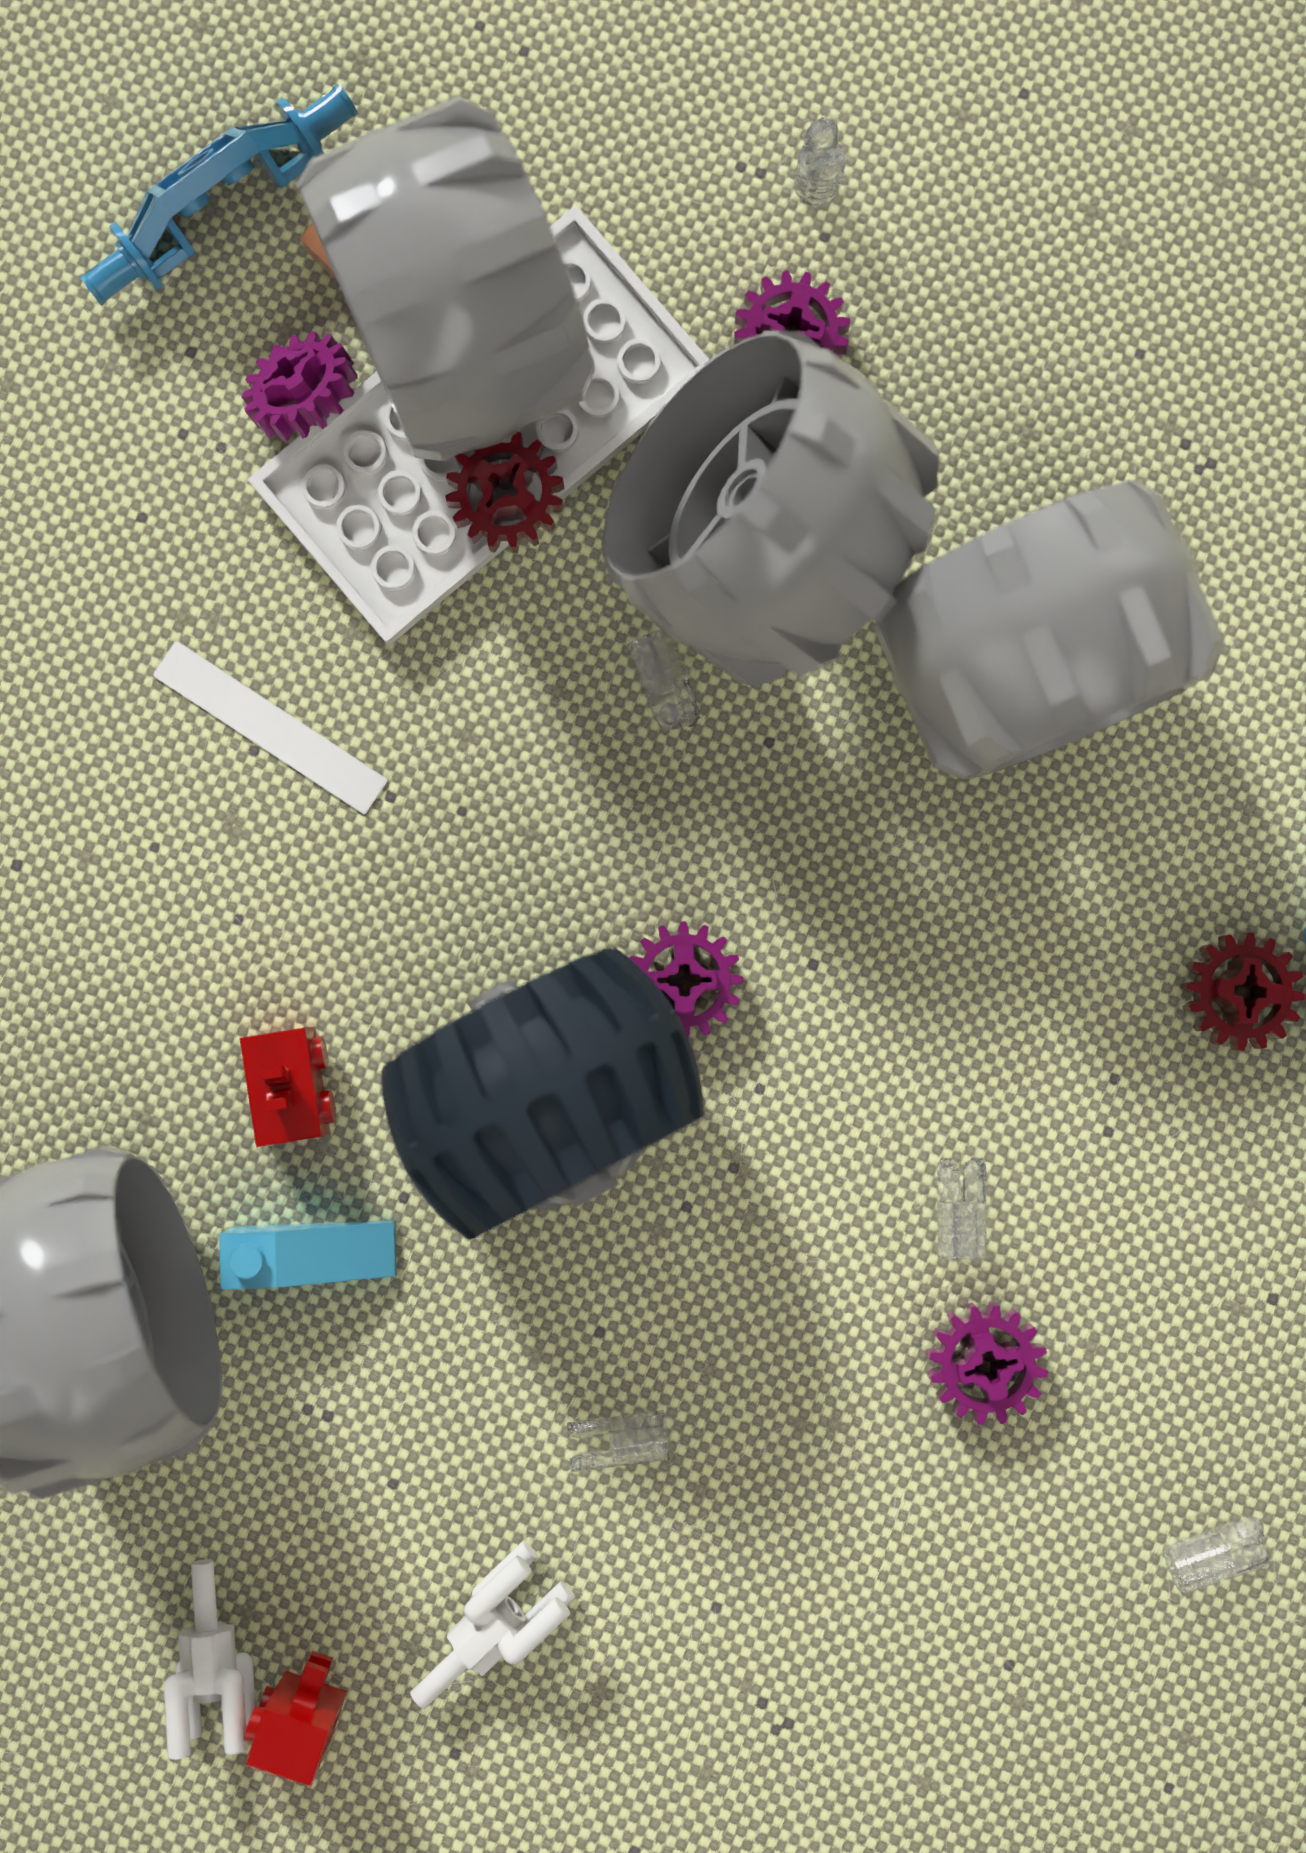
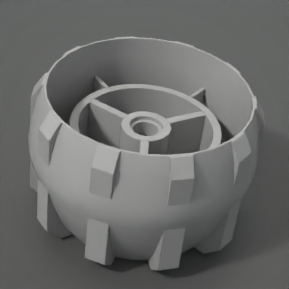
(451, 277)
(771, 508)
(1049, 630)
(99, 1325)

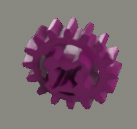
(794, 312)
(299, 386)
(684, 955)
(963, 1366)

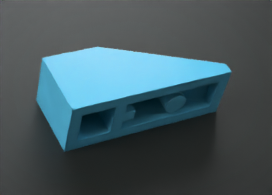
(306, 1254)

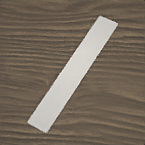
(270, 727)

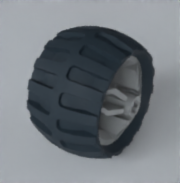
(541, 1092)

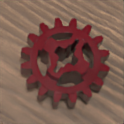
(523, 506)
(1238, 1011)

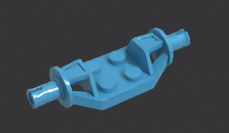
(186, 187)

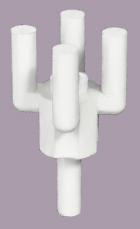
(496, 1625)
(208, 1673)

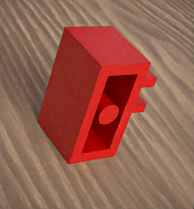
(287, 1086)
(295, 1722)

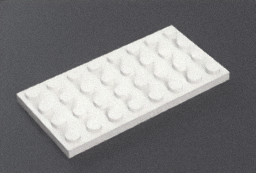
(382, 514)

